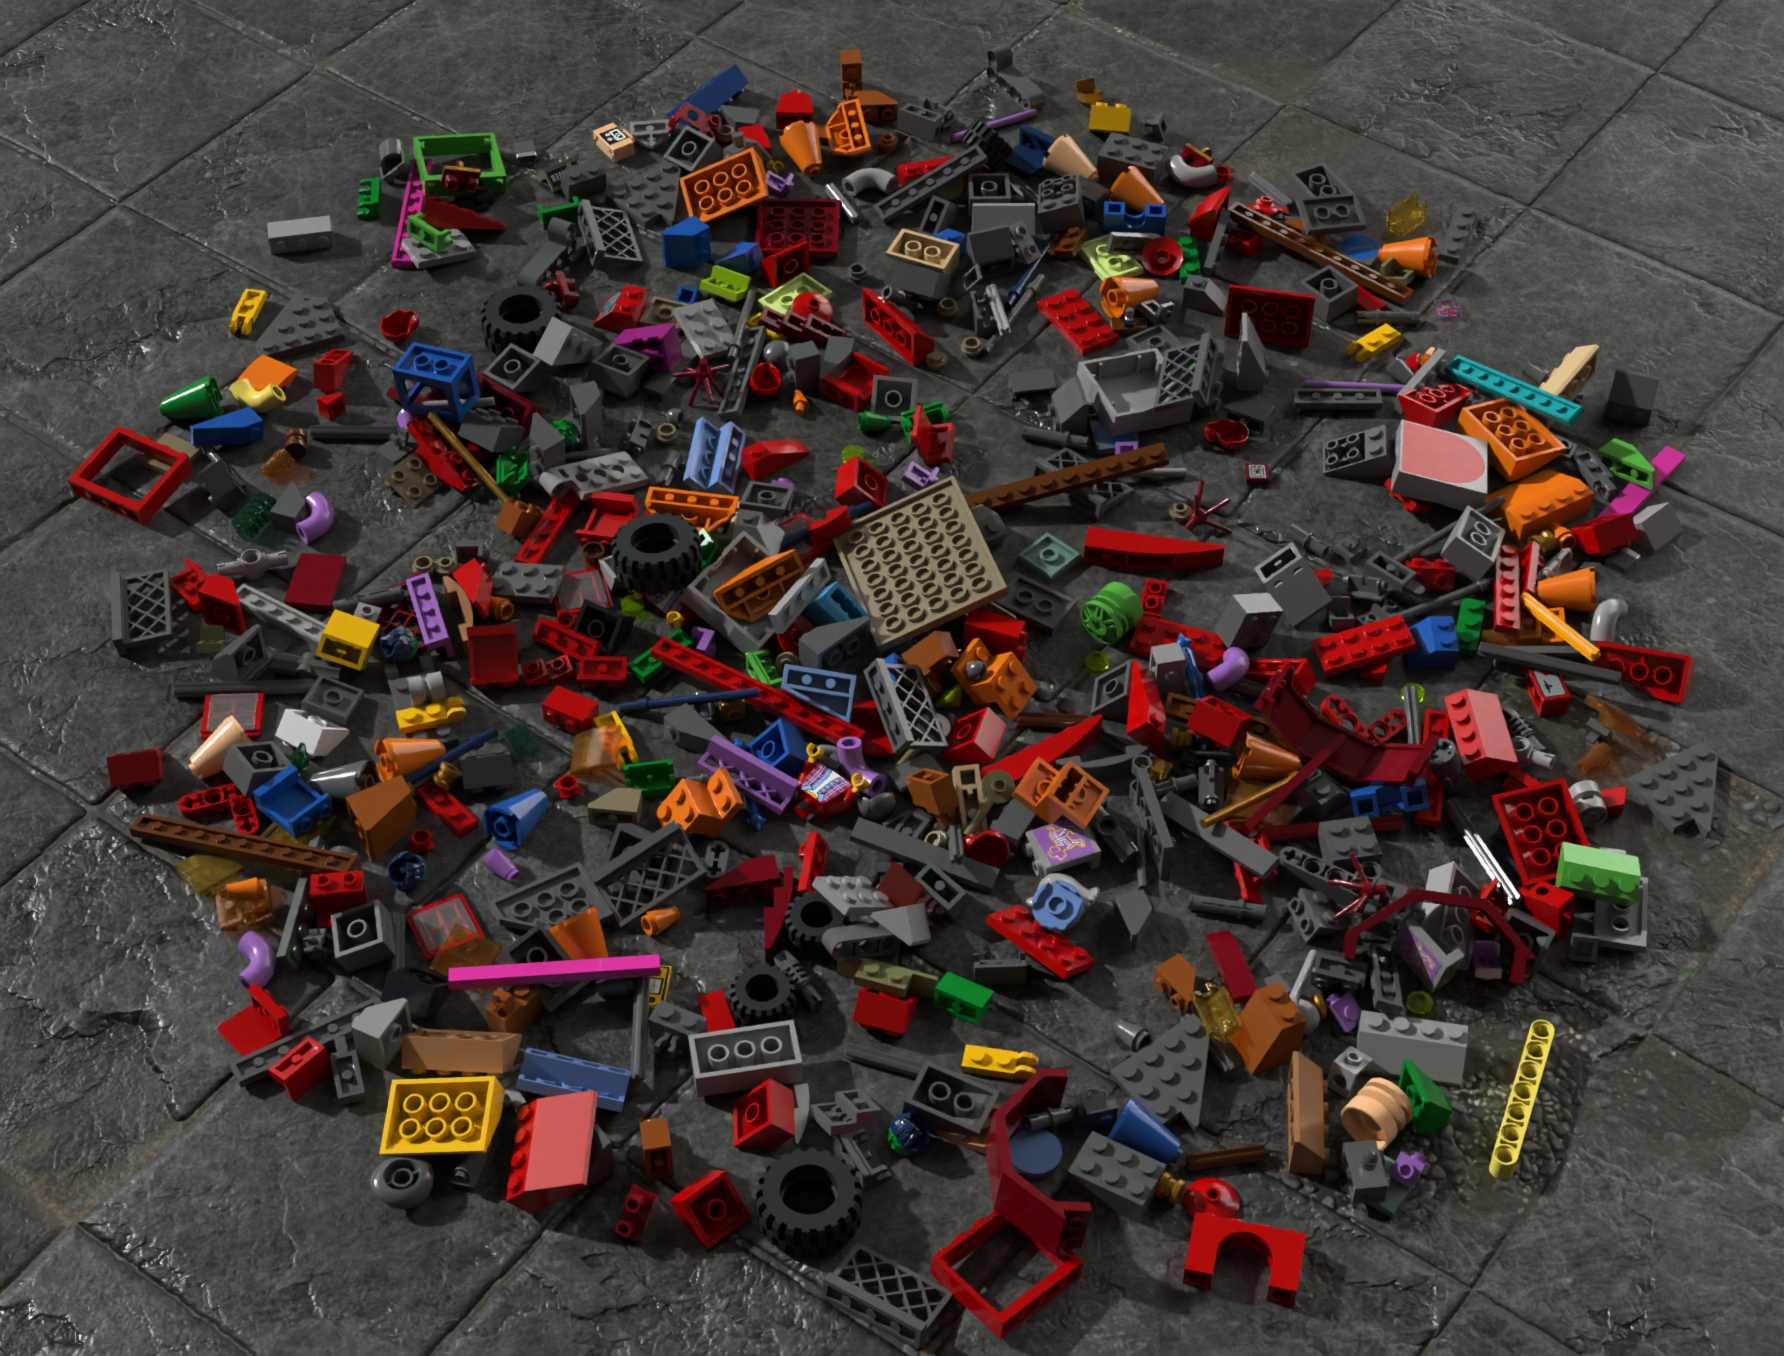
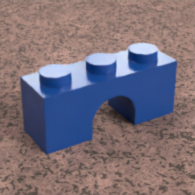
(1118, 220)
(1376, 799)

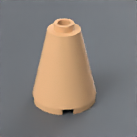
(1069, 159)
(212, 753)

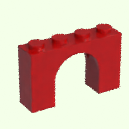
(1279, 1247)

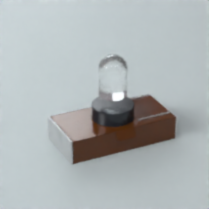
(1128, 324)

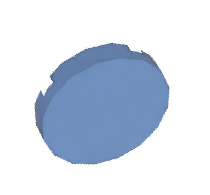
(1057, 906)
(1035, 1153)

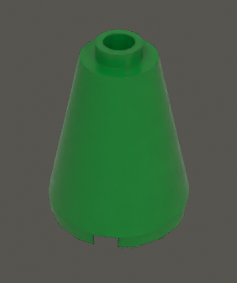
(194, 401)

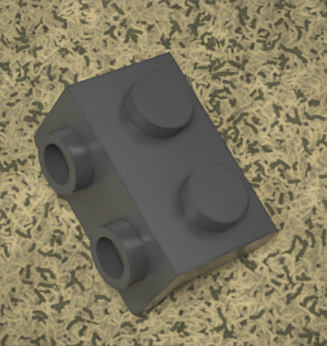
(1313, 914)

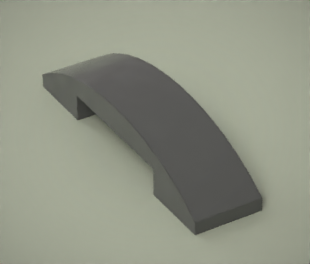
(1111, 767)

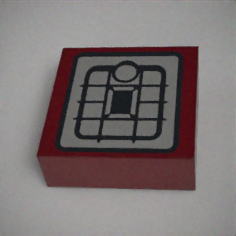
(1256, 473)

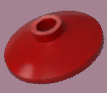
(1159, 248)
(804, 304)
(795, 630)
(1198, 1200)

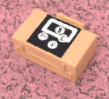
(614, 142)

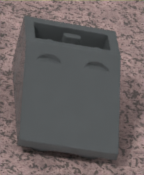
(1060, 203)
(1360, 454)
(1293, 584)

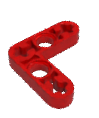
(1358, 727)
(234, 803)

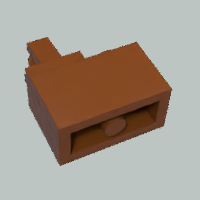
(850, 73)
(932, 656)
(935, 793)
(513, 1009)
(656, 1148)

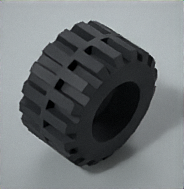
(990, 142)
(807, 911)
(762, 982)

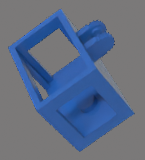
(439, 370)

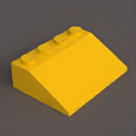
(441, 1116)

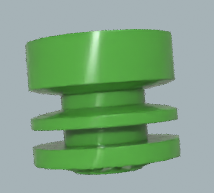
(1111, 613)

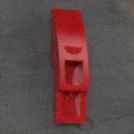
(443, 463)

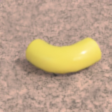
(259, 401)

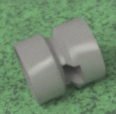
(426, 689)
(1588, 803)

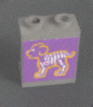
(1060, 847)
(1424, 955)

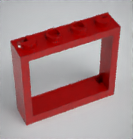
(139, 512)
(1002, 1323)

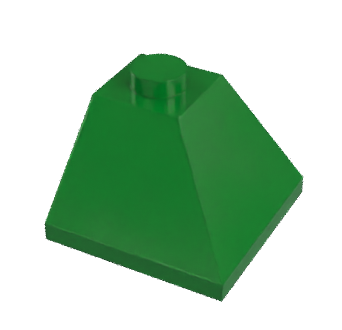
(1429, 1104)

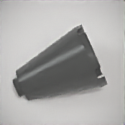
(345, 780)

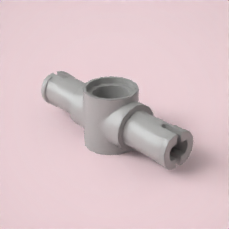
(253, 564)
(1529, 755)

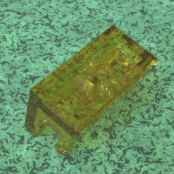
(1406, 215)
(1217, 1012)

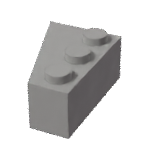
(566, 345)

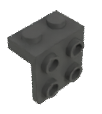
(1338, 974)

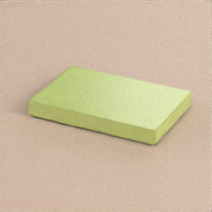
(1108, 265)
(782, 297)

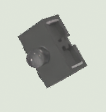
(1365, 1171)

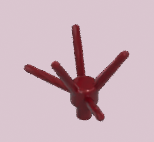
(703, 375)
(1199, 517)
(1366, 890)

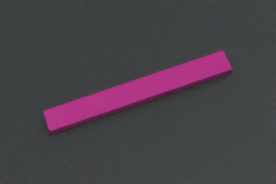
(412, 204)
(1635, 495)
(554, 972)

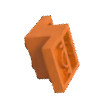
(1004, 682)
(1060, 793)
(701, 806)

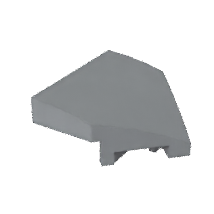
(650, 133)

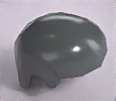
(775, 353)
(877, 807)

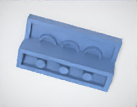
(714, 458)
(561, 1075)

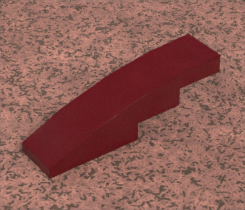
(798, 327)
(775, 916)
(1231, 966)

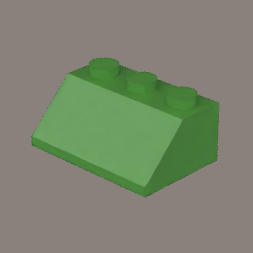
(1599, 874)

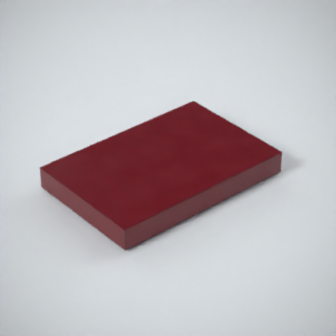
(315, 581)

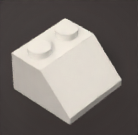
(315, 731)

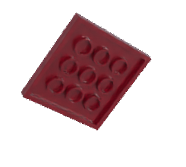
(793, 221)

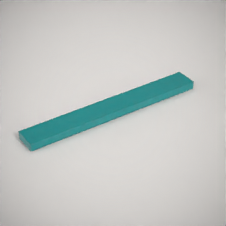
(1514, 390)

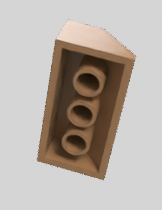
(460, 1051)
(1306, 1117)

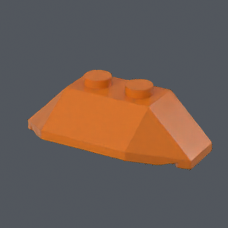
(848, 131)
(699, 508)
(760, 586)

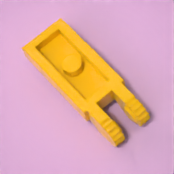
(247, 310)
(1373, 343)
(430, 715)
(626, 743)
(998, 1062)

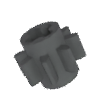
(318, 944)

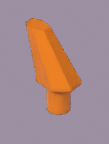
(1427, 355)
(799, 402)

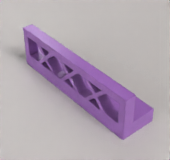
(429, 613)
(751, 772)

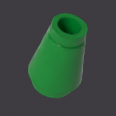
(872, 422)

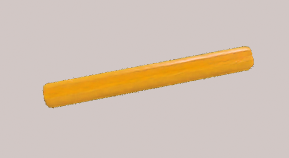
(1559, 626)

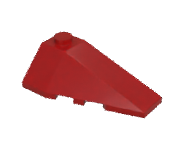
(445, 214)
(1434, 406)
(1653, 671)
(1145, 710)

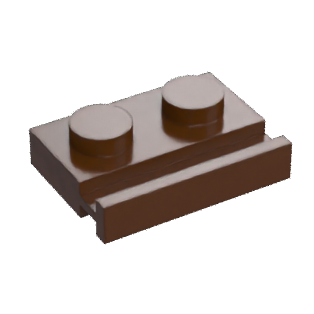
(1068, 242)

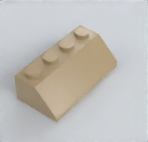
(1570, 377)

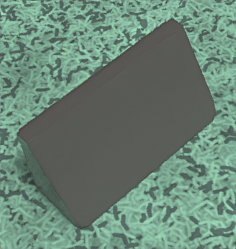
(897, 775)

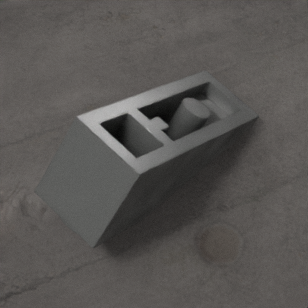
(837, 357)
(689, 729)

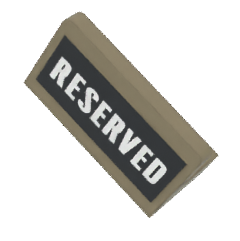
(553, 173)

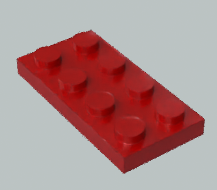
(1077, 322)
(1151, 632)
(1363, 645)
(1044, 945)

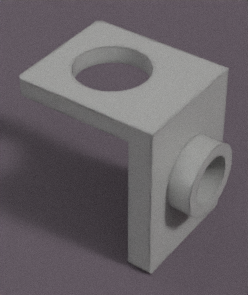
(1349, 1066)

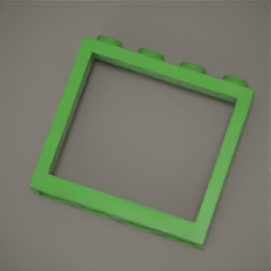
(457, 145)

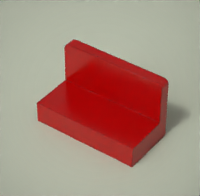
(302, 1068)

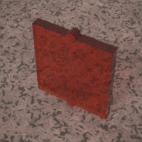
(900, 886)

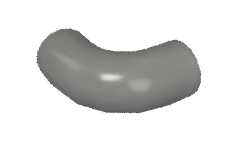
(1189, 175)
(870, 178)
(1605, 619)

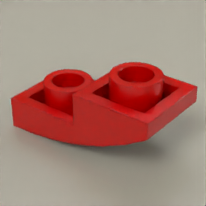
(834, 524)
(1154, 597)
(543, 673)

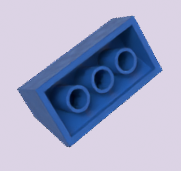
(714, 93)

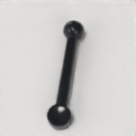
(949, 624)

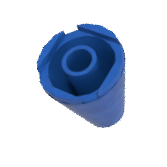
(515, 818)
(1145, 1134)

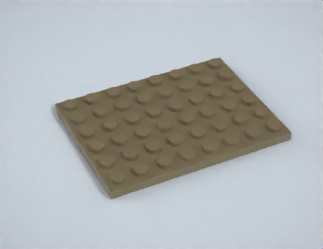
(919, 564)

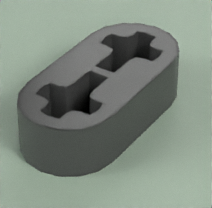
(711, 862)

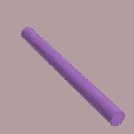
(1002, 122)
(1387, 388)

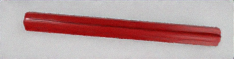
(1308, 830)

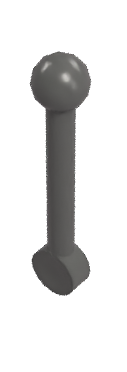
(703, 778)

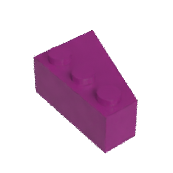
(657, 342)

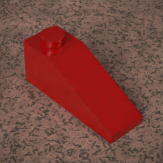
(331, 370)
(770, 456)
(476, 584)
(1263, 669)

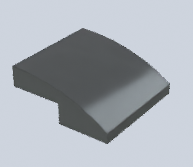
(848, 1112)

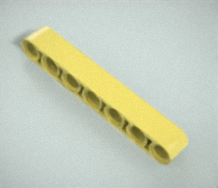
(1525, 1087)

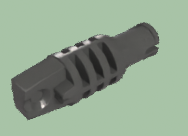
(1519, 727)
(803, 982)

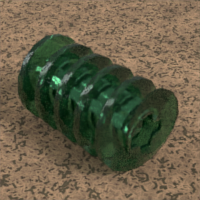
(253, 516)

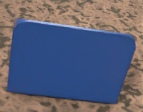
(688, 294)

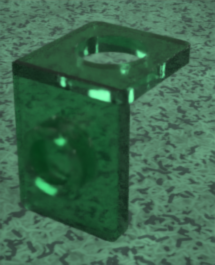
(520, 740)
(299, 758)

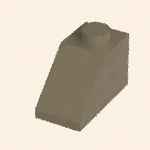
(616, 807)

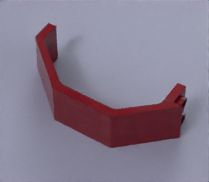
(1359, 760)
(1520, 952)
(1041, 1218)

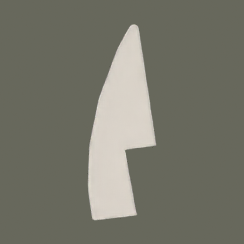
(801, 1112)

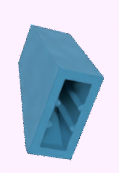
(832, 606)

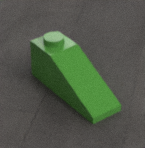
(1627, 463)

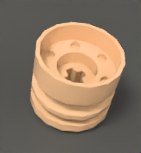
(1377, 1112)

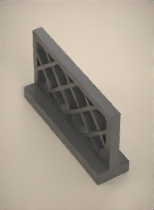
(593, 235)
(1202, 374)
(1087, 500)
(123, 612)
(892, 708)
(638, 855)
(876, 1308)

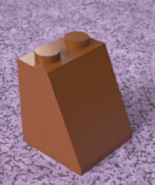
(382, 815)
(1271, 1029)

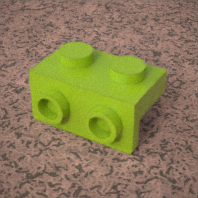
(727, 284)

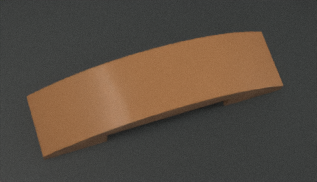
(457, 598)

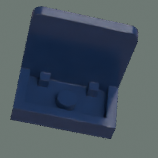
(1030, 151)

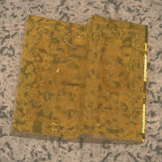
(208, 871)

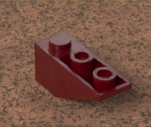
(747, 881)

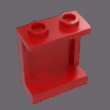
(855, 383)
(607, 517)
(493, 655)
(336, 894)

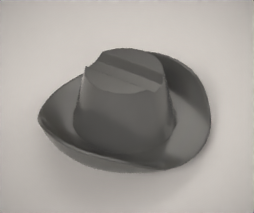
(403, 1181)

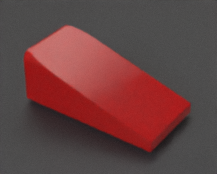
(1245, 241)

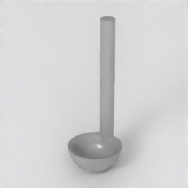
(1307, 1009)

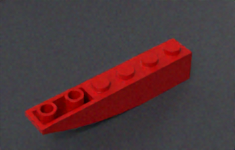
(1148, 551)
(1065, 744)

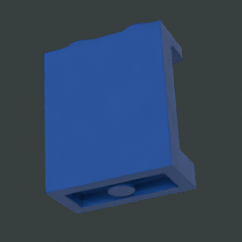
(292, 802)

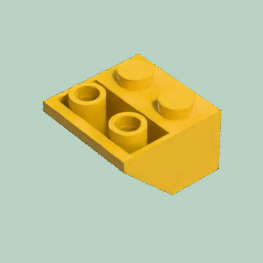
(1110, 119)
(348, 640)

